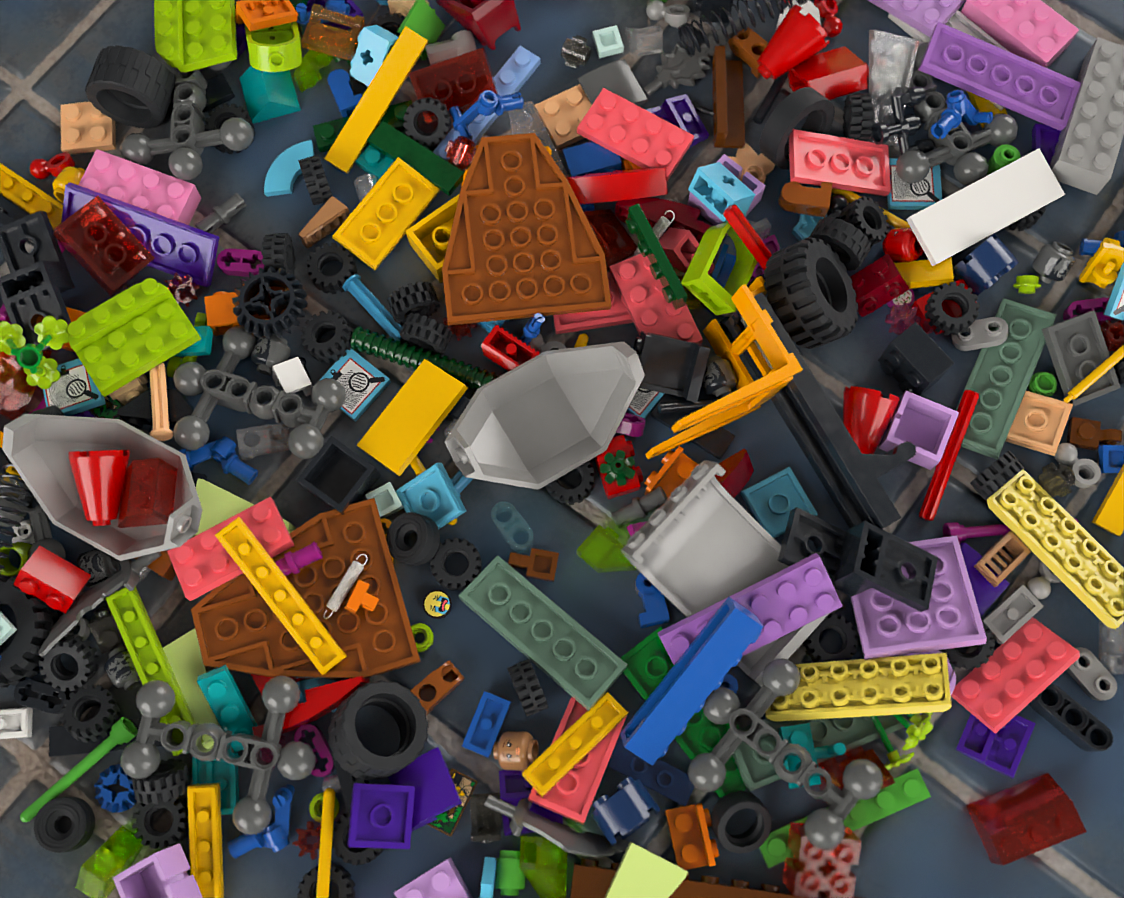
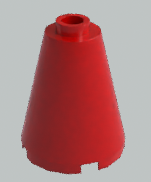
(791, 44)
(867, 416)
(100, 482)

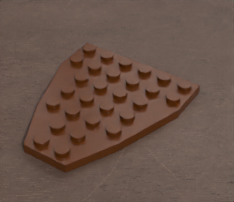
(520, 239)
(246, 635)

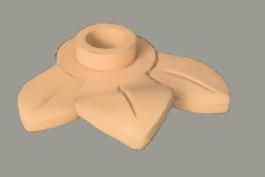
(755, 164)

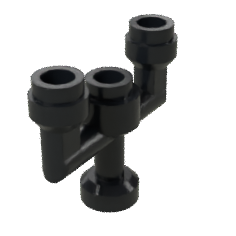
(904, 124)

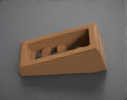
(324, 222)
(1014, 547)

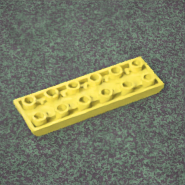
(1062, 546)
(867, 688)

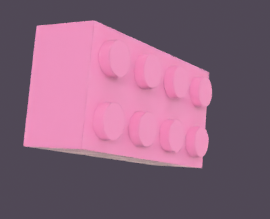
(1023, 27)
(141, 187)

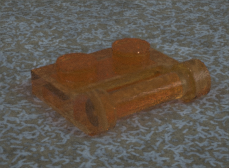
(332, 39)

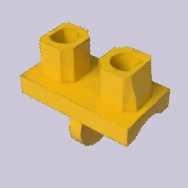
(1104, 265)

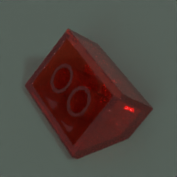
(454, 81)
(103, 245)
(1025, 819)

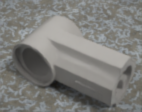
(459, 44)

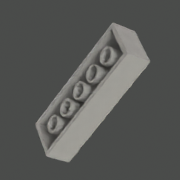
(1096, 123)

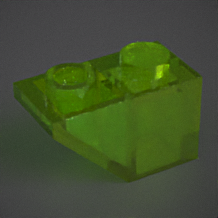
(603, 551)
(108, 861)
(544, 866)

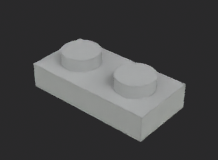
(1012, 614)

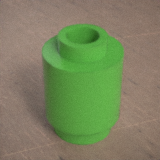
(1001, 157)
(508, 873)

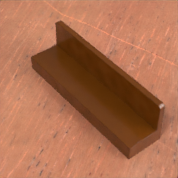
(727, 101)

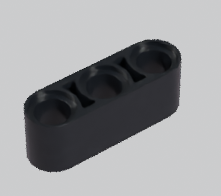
(1083, 722)

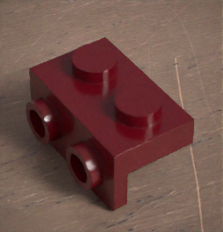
(877, 285)

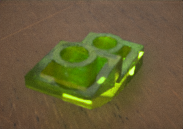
(308, 72)

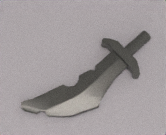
(91, 598)
(558, 833)

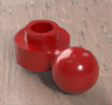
(827, 10)
(42, 169)

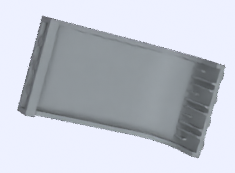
(707, 549)

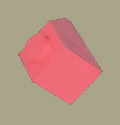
(680, 248)

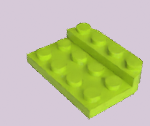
(195, 32)
(130, 334)

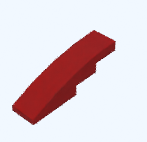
(619, 185)
(319, 703)

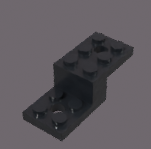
(34, 277)
(862, 558)

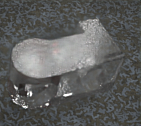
(262, 440)
(1111, 648)

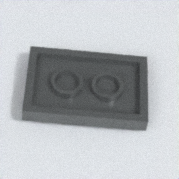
(1076, 351)

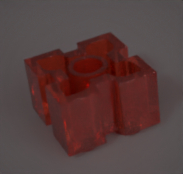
(821, 869)

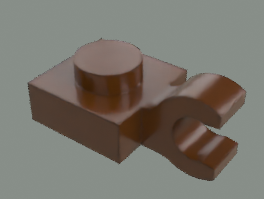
(1088, 435)
(539, 565)

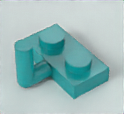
(802, 735)

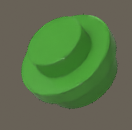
(1043, 384)

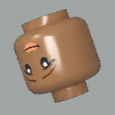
(516, 750)

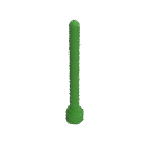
(121, 732)

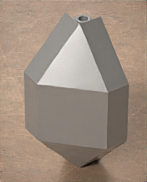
(546, 415)
(39, 453)

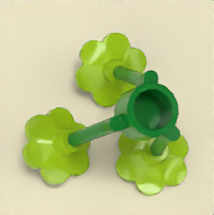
(30, 356)

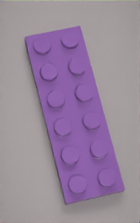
(999, 76)
(779, 602)

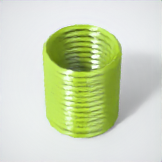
(21, 548)

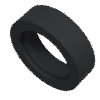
(787, 116)

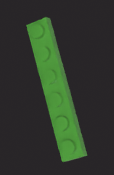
(906, 791)

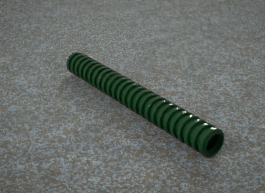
(412, 357)

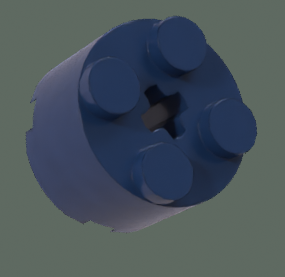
(985, 265)
(624, 811)

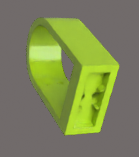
(274, 48)
(703, 285)

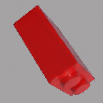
(831, 73)

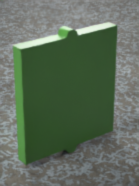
(423, 22)

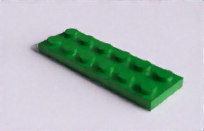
(645, 670)

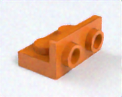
(264, 13)
(674, 472)
(691, 836)

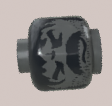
(1053, 262)
(270, 353)
(718, 377)
(98, 565)
(122, 669)

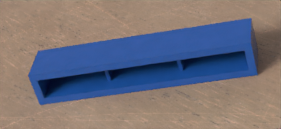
(691, 681)

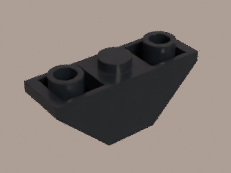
(139, 410)

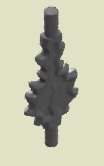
(681, 69)

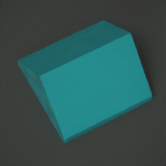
(268, 94)

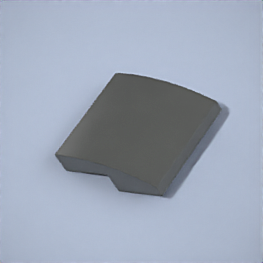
(616, 78)

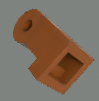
(748, 47)
(806, 199)
(437, 685)

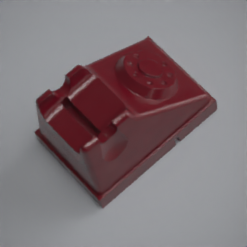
(484, 17)

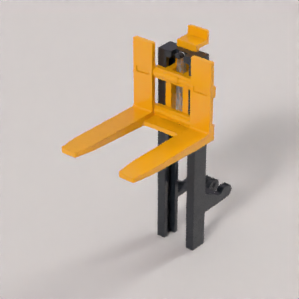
(802, 404)

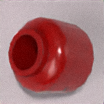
(902, 245)

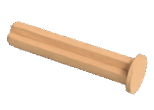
(159, 404)

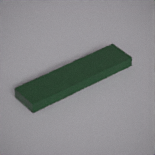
(428, 164)

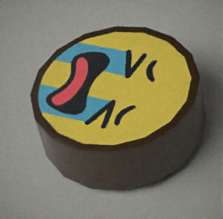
(437, 604)

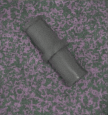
(221, 214)
(639, 507)

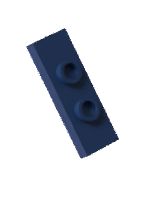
(659, 777)

